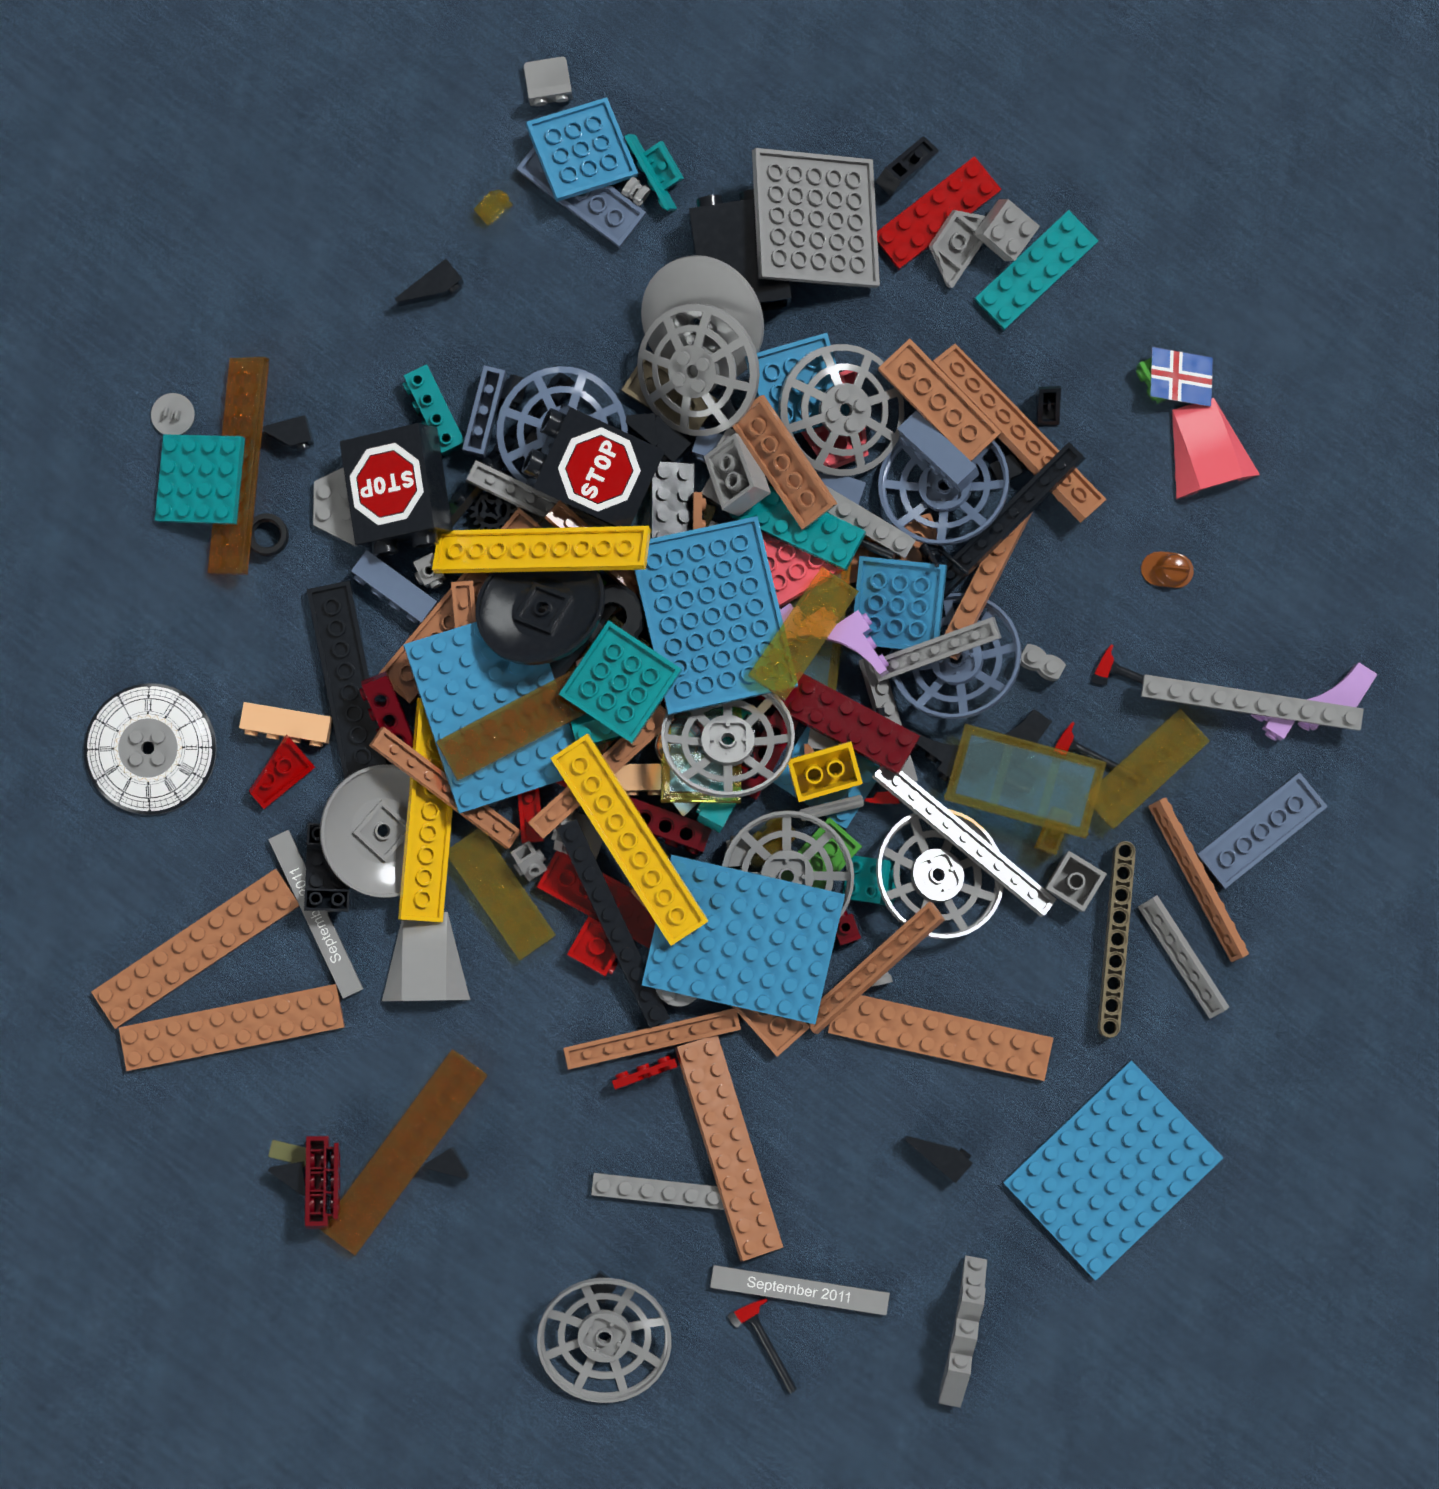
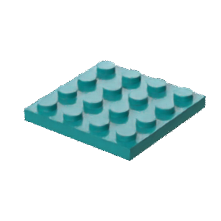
(200, 479)
(620, 682)

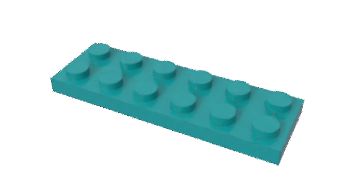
(1036, 270)
(826, 538)

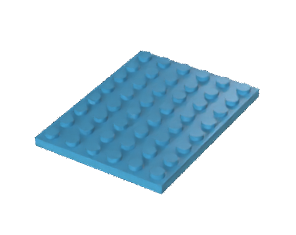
(710, 611)
(466, 681)
(759, 950)
(1113, 1170)

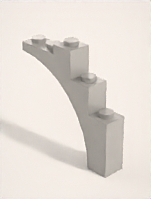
(964, 1332)

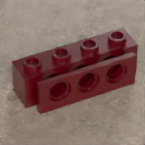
(382, 685)
(777, 723)
(658, 815)
(317, 1182)

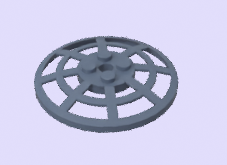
(545, 394)
(941, 500)
(967, 669)

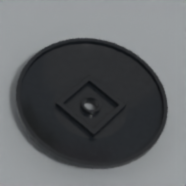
(519, 633)

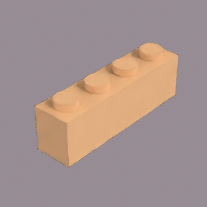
(279, 722)
(640, 778)

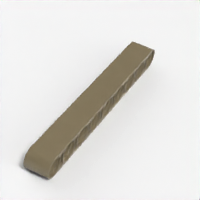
(1111, 949)

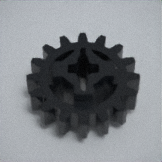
(485, 517)

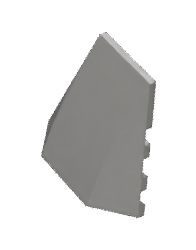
(425, 964)

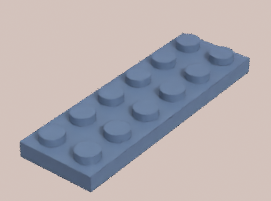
(601, 209)
(1261, 830)

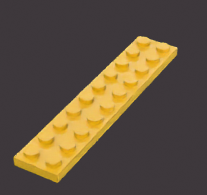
(542, 549)
(425, 839)
(629, 839)

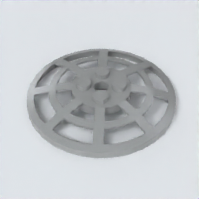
(707, 367)
(830, 406)
(732, 754)
(792, 860)
(927, 886)
(604, 1350)

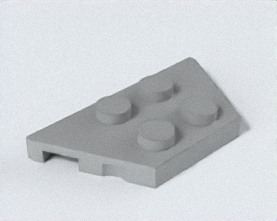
(956, 244)
(331, 506)

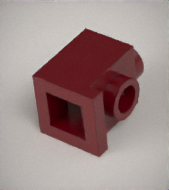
(852, 934)

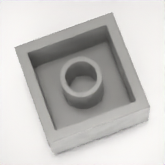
(1006, 230)
(1075, 881)

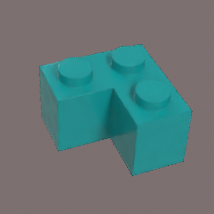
(715, 814)

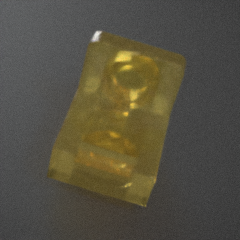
(493, 206)

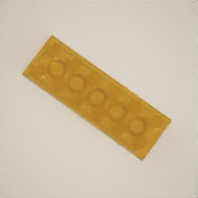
(803, 633)
(1148, 767)
(500, 893)

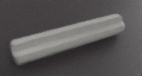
(834, 807)

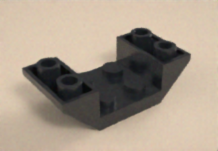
(322, 887)

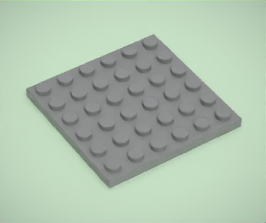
(815, 218)

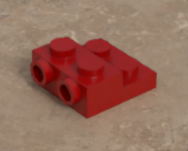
(593, 948)

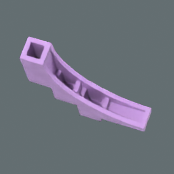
(852, 634)
(1347, 693)

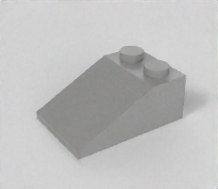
(736, 476)

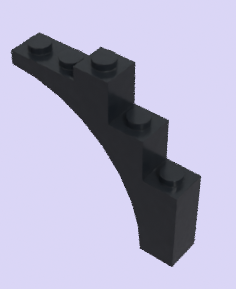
(1030, 729)

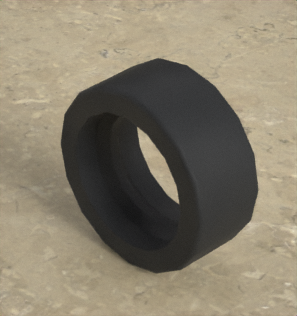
(284, 535)

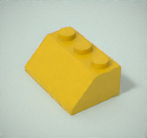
(824, 771)

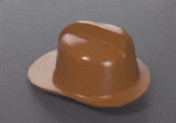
(1167, 569)

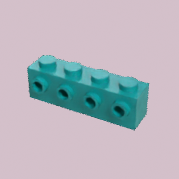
(433, 408)

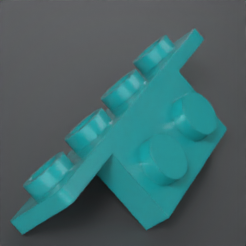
(658, 167)

